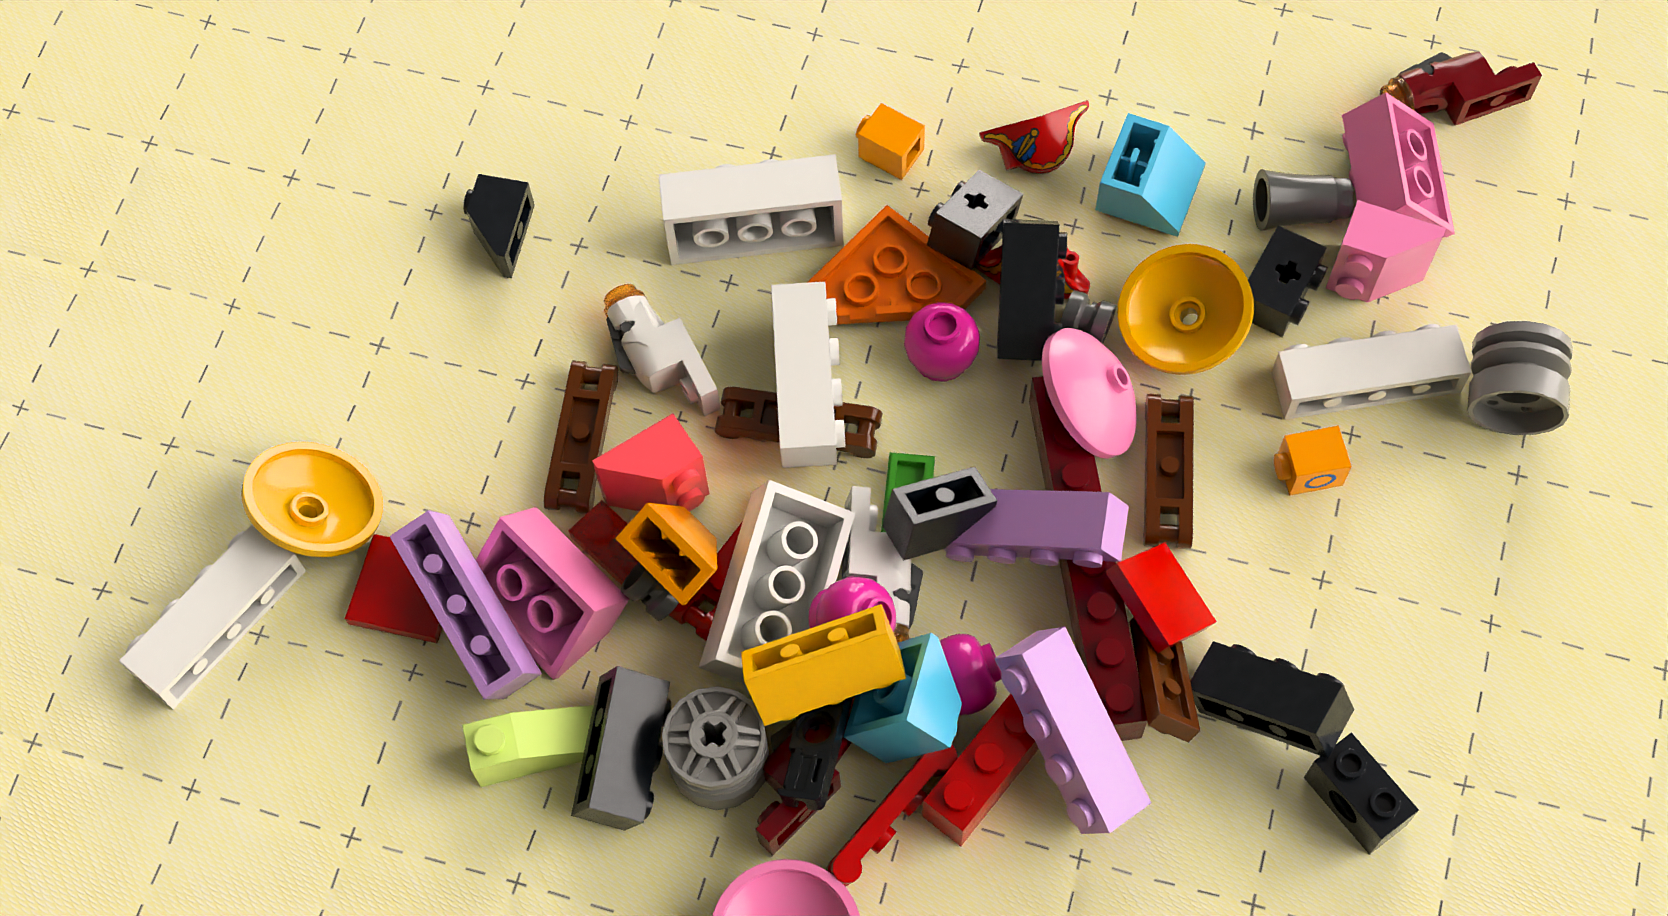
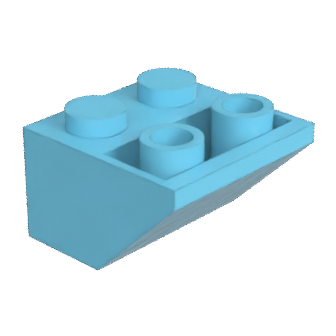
(1150, 176)

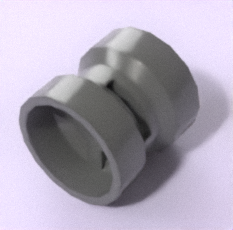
(1091, 319)
(644, 587)

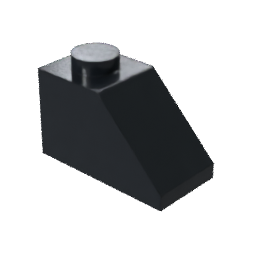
(500, 218)
(936, 511)

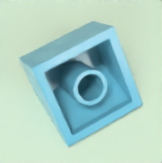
(910, 714)

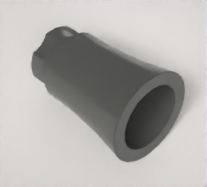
(1300, 199)

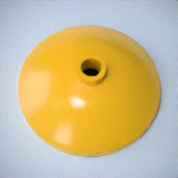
(1182, 283)
(312, 499)

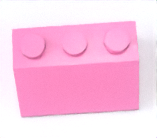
(1396, 161)
(549, 589)

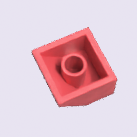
(654, 468)

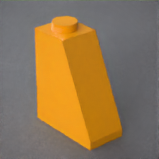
(672, 548)

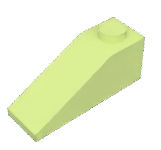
(526, 742)

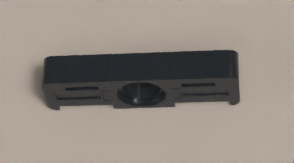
(814, 764)

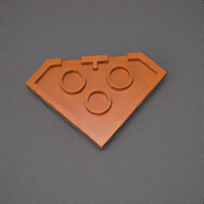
(893, 274)

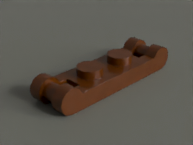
(765, 423)
(580, 436)
(1169, 470)

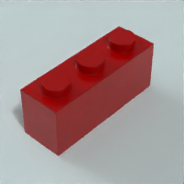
(980, 774)

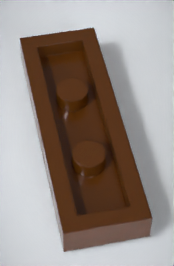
(1165, 687)

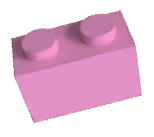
(1382, 253)

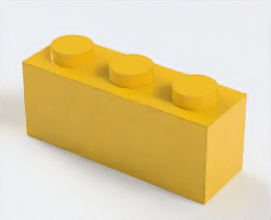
(822, 665)

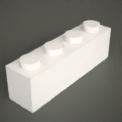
(1370, 371)
(804, 375)
(211, 616)

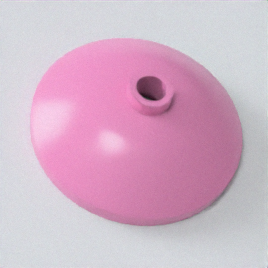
(1090, 392)
(786, 889)

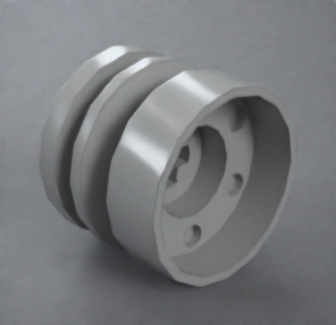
(1520, 378)
(709, 773)

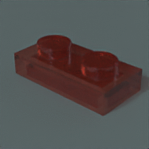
(597, 536)

